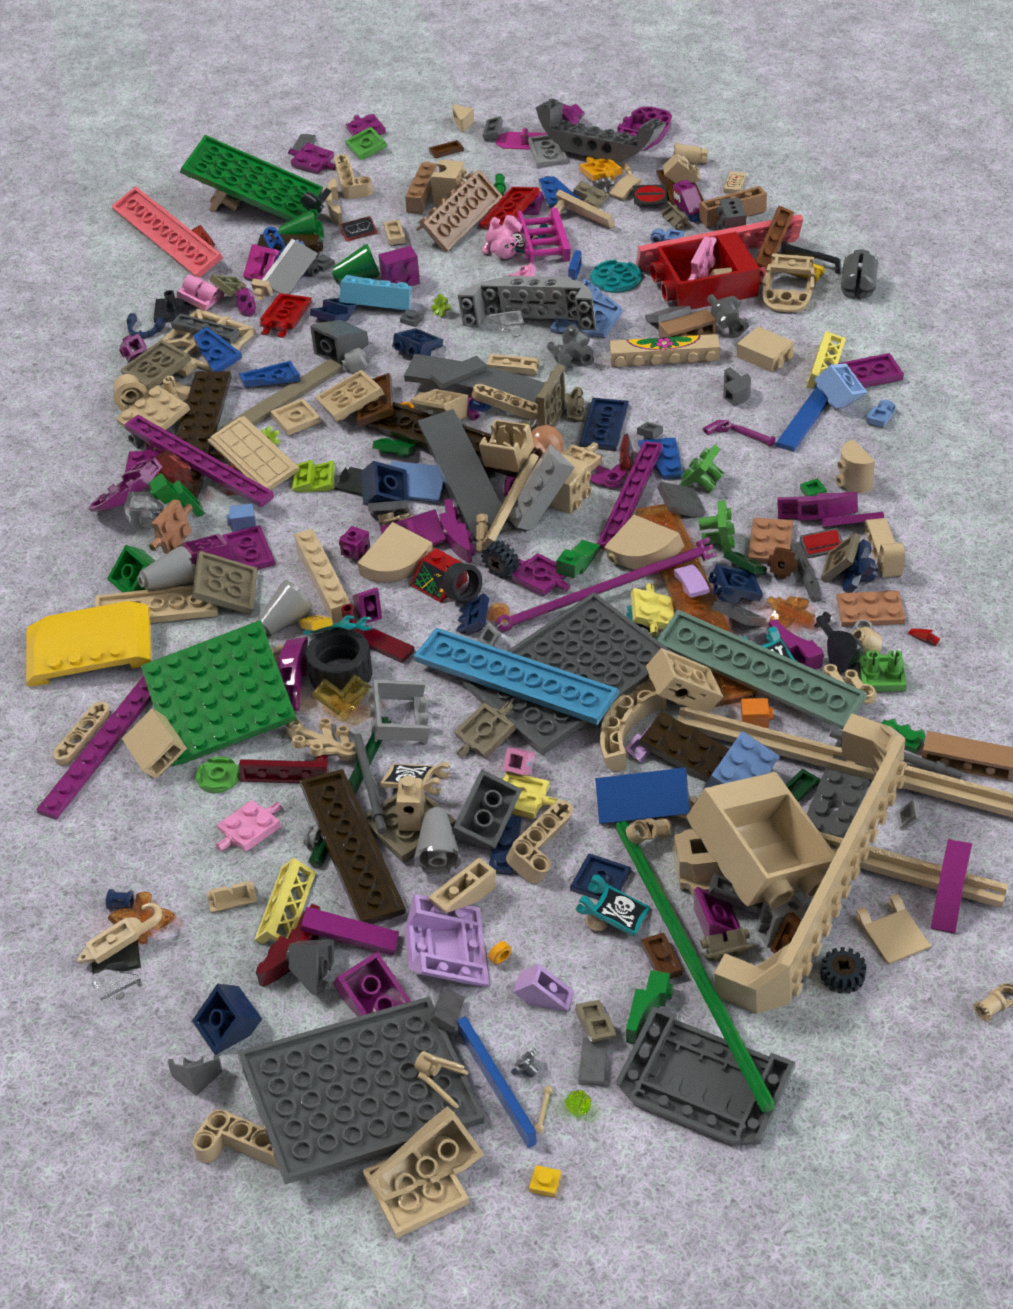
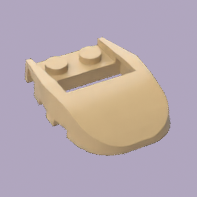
(788, 300)

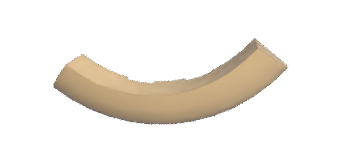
(622, 717)

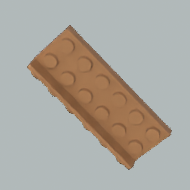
(461, 210)

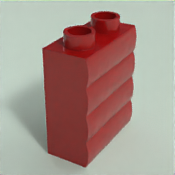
(674, 270)

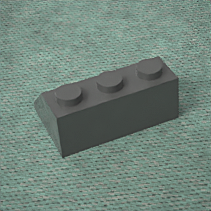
(486, 811)

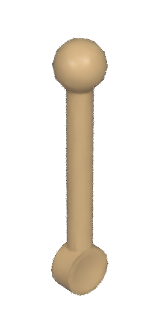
(548, 1090)

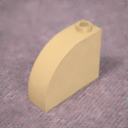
(642, 544)
(394, 555)

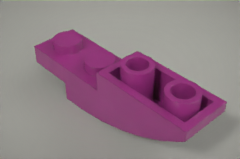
(818, 507)
(456, 533)
(293, 667)

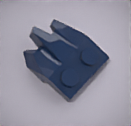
(333, 310)

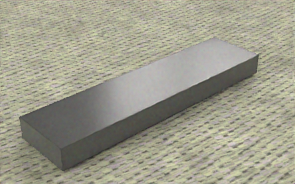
(194, 325)

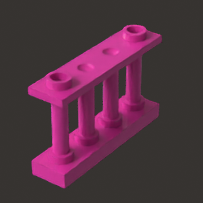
(556, 229)

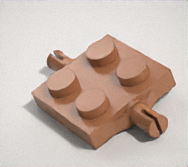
(171, 527)

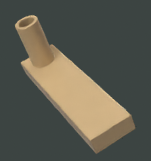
(582, 208)

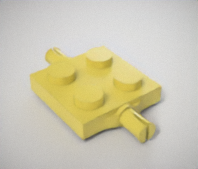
(651, 609)
(532, 795)

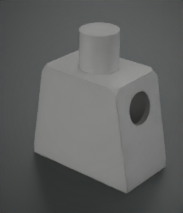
(771, 919)

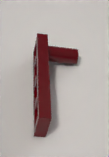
(380, 641)
(282, 770)

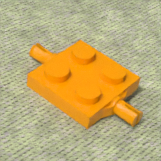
(600, 168)

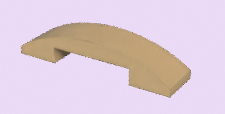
(333, 210)

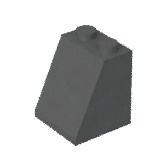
(336, 338)

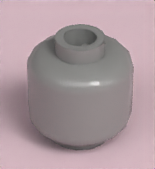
(356, 360)

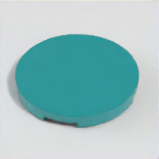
(615, 276)

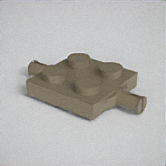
(485, 730)

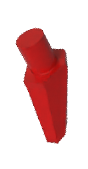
(924, 635)

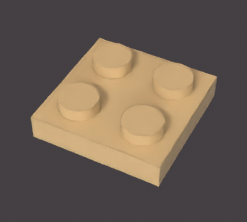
(295, 416)

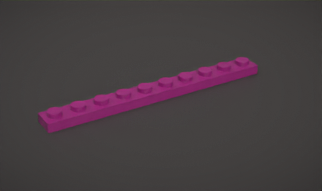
(200, 461)
(95, 752)

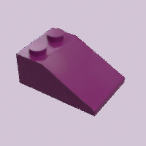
(211, 544)
(370, 987)

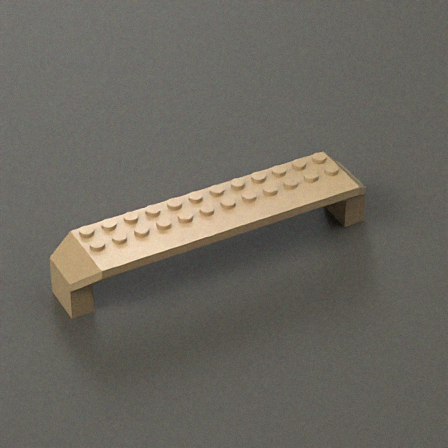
(780, 976)

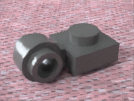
(320, 263)

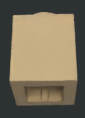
(680, 169)

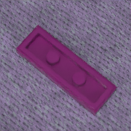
(851, 519)

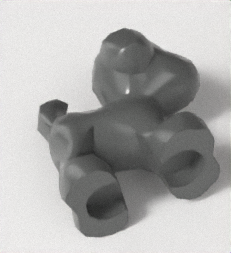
(727, 314)
(574, 348)

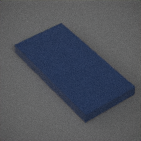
(604, 423)

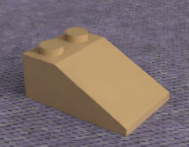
(439, 401)

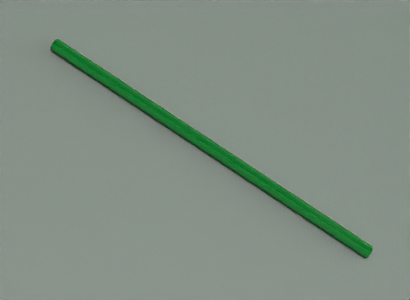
(698, 973)

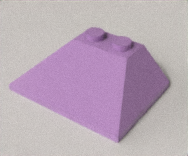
(446, 943)

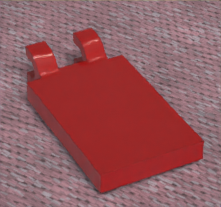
(284, 313)

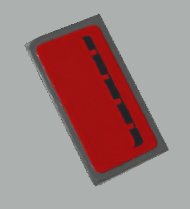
(820, 542)

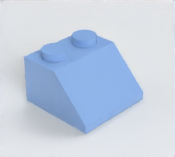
(840, 385)

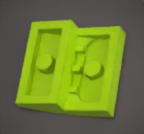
(314, 477)

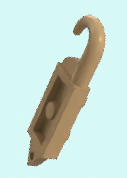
(118, 936)

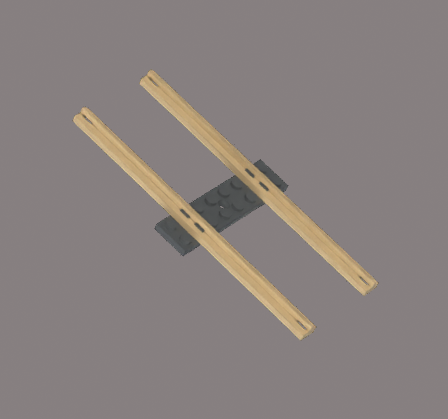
(845, 786)

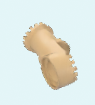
(648, 829)
(994, 1002)

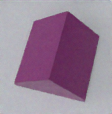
(714, 914)

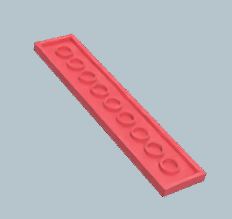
(167, 232)
(751, 235)

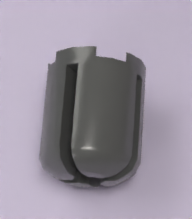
(866, 272)

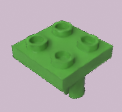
(700, 466)
(724, 525)
(883, 671)

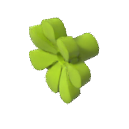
(440, 305)
(271, 435)

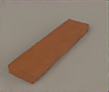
(774, 236)

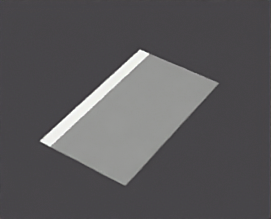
(289, 267)

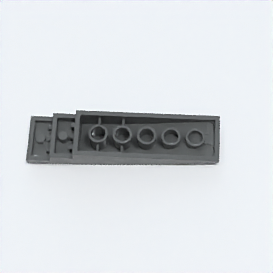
(423, 366)
(461, 470)

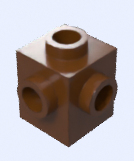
(785, 555)

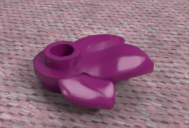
(607, 477)

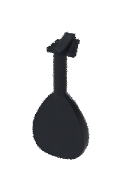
(794, 250)
(842, 647)

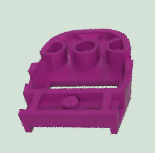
(643, 115)
(133, 481)

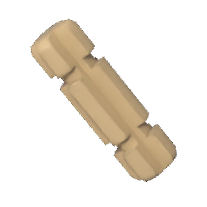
(481, 530)

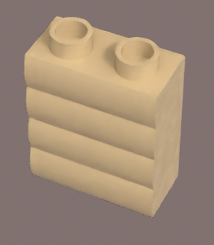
(761, 839)

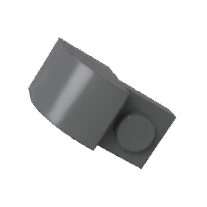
(736, 387)

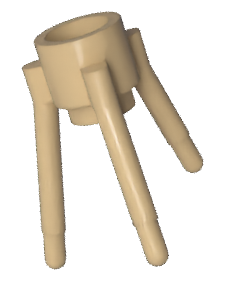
(430, 1065)

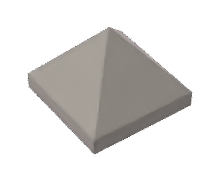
(490, 635)
(908, 815)

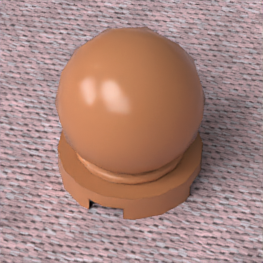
(545, 436)

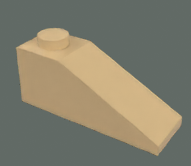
(466, 887)

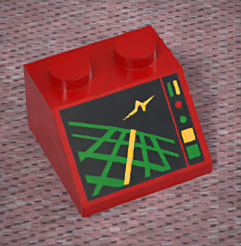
(431, 574)

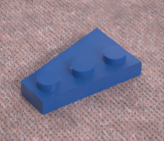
(550, 186)
(216, 350)
(273, 374)
(669, 462)

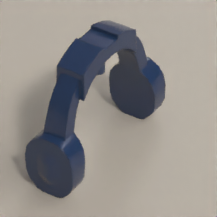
(131, 320)

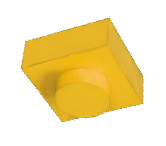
(545, 1181)

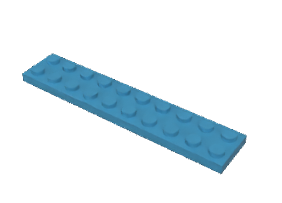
(517, 675)

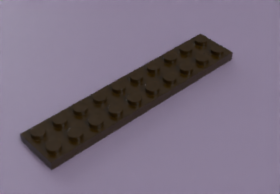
(202, 421)
(405, 427)

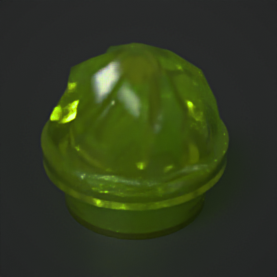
(578, 1102)

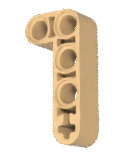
(351, 186)
(889, 554)
(526, 850)
(229, 1135)

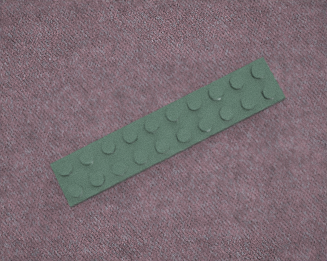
(762, 669)

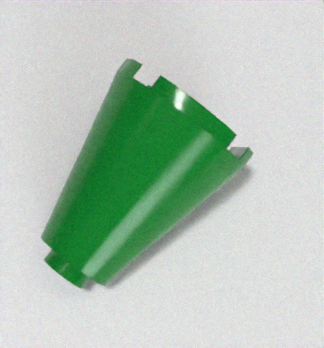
(304, 225)
(357, 264)

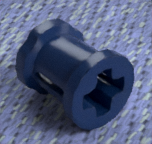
(112, 899)

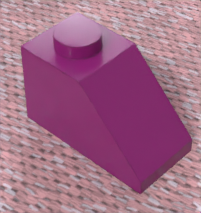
(368, 604)

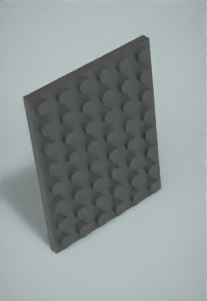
(586, 641)
(352, 1088)

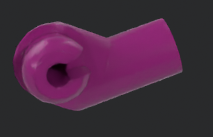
(473, 414)
(717, 426)

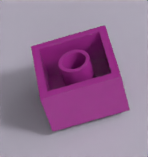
(400, 266)

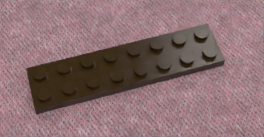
(352, 847)

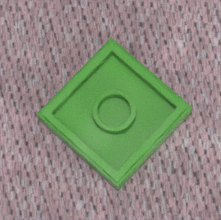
(366, 143)

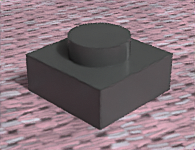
(412, 318)
(649, 430)

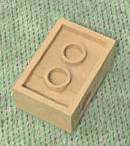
(683, 681)

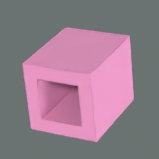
(519, 761)

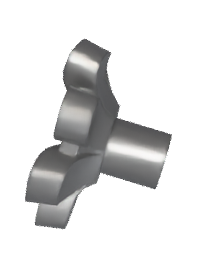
(603, 185)
(526, 1064)

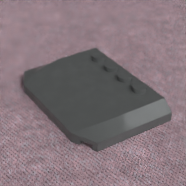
(697, 1081)

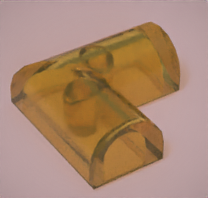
(345, 701)

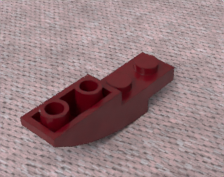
(276, 963)

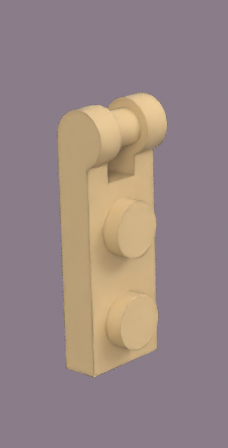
(514, 364)

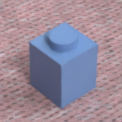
(241, 517)

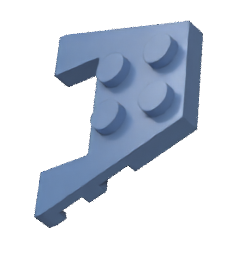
(605, 311)

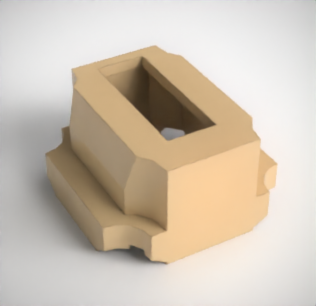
(691, 868)

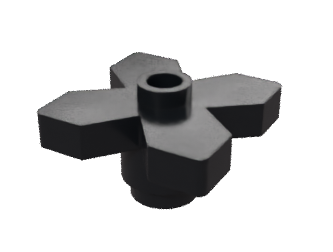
(311, 201)

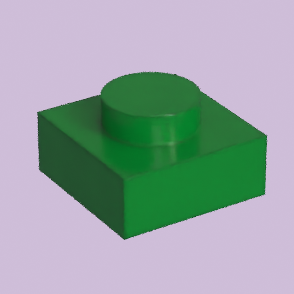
(812, 487)

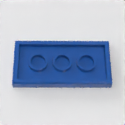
(642, 795)

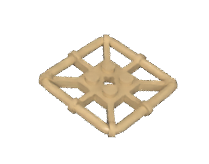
(188, 341)

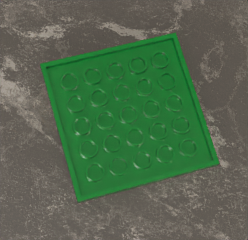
(220, 691)

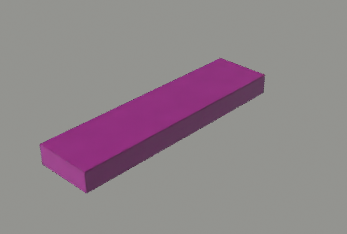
(349, 931)

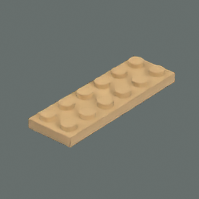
(164, 603)

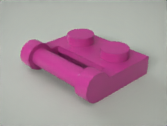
(257, 260)

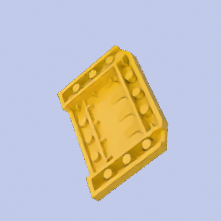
(88, 641)

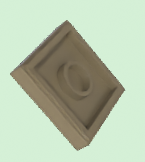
(840, 557)

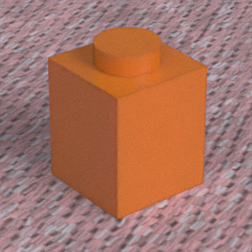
(756, 712)

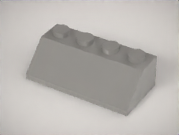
(540, 489)

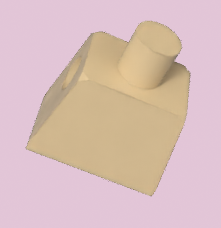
(410, 794)

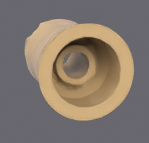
(693, 154)

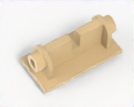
(225, 898)

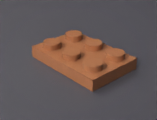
(768, 535)
(876, 607)

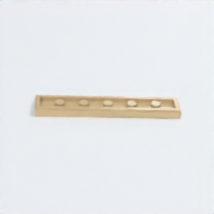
(509, 501)

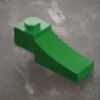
(166, 492)
(576, 560)
(655, 995)

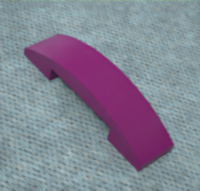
(951, 886)

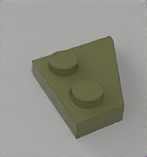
(227, 284)

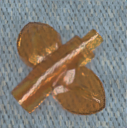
(791, 611)
(141, 899)

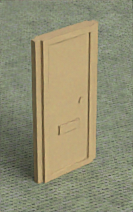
(253, 453)

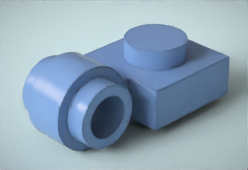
(659, 235)
(881, 414)

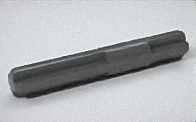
(806, 573)

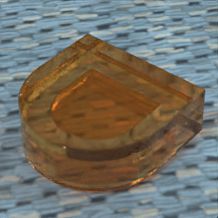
(497, 610)

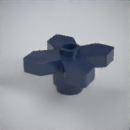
(861, 569)

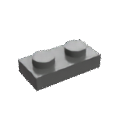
(492, 128)

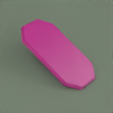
(516, 140)

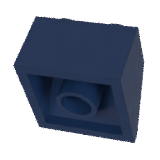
(383, 483)
(226, 1018)

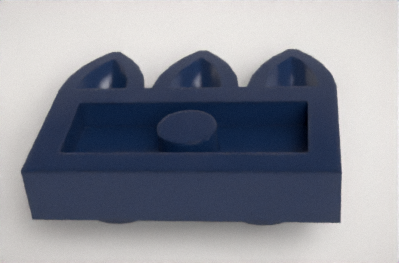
(473, 615)

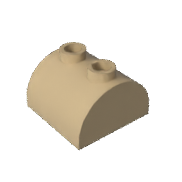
(855, 468)

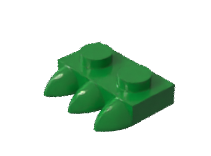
(386, 446)
(913, 738)

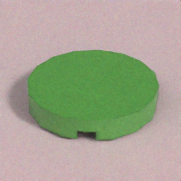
(217, 775)

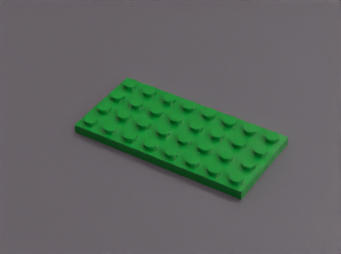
(248, 178)

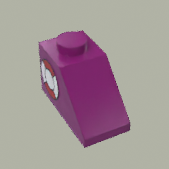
(686, 197)

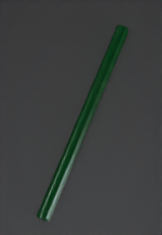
(355, 780)

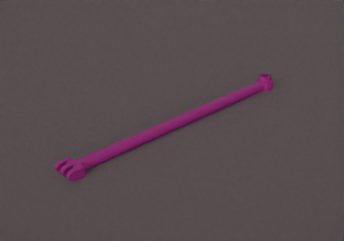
(699, 551)

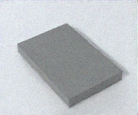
(546, 151)

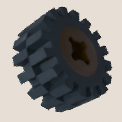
(500, 559)
(852, 971)

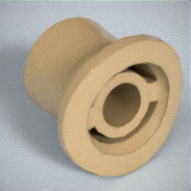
(127, 391)

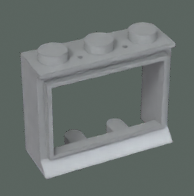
(399, 691)

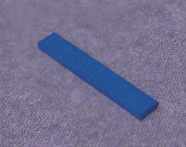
(803, 421)
(497, 1082)

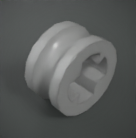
(311, 836)

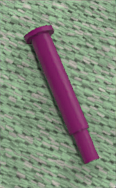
(755, 435)

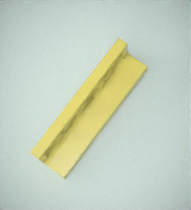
(823, 355)
(281, 893)

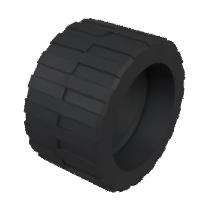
(338, 645)

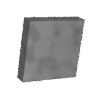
(667, 314)
(681, 499)
(386, 507)
(739, 613)

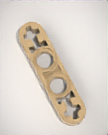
(488, 396)
(79, 732)

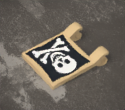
(424, 772)

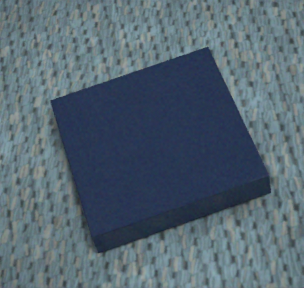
(612, 872)

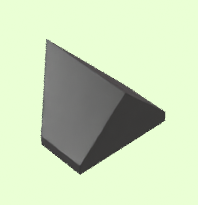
(196, 1074)

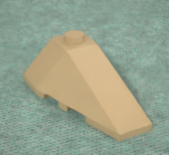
(430, 1154)

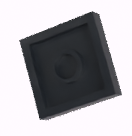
(170, 307)

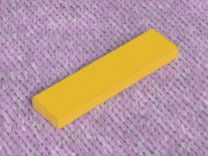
(315, 622)

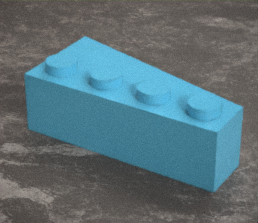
(375, 293)

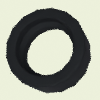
(450, 580)

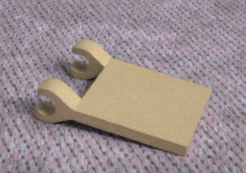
(895, 934)

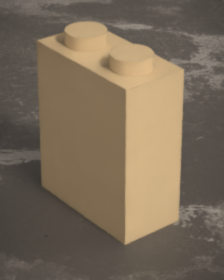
(765, 349)
(154, 743)

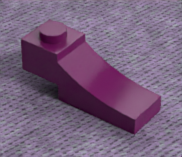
(802, 650)

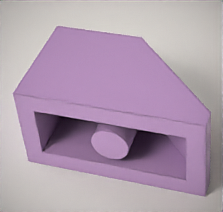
(543, 989)

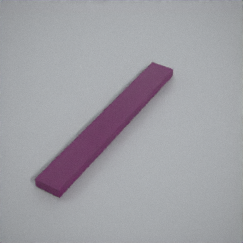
(631, 491)

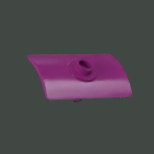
(425, 525)

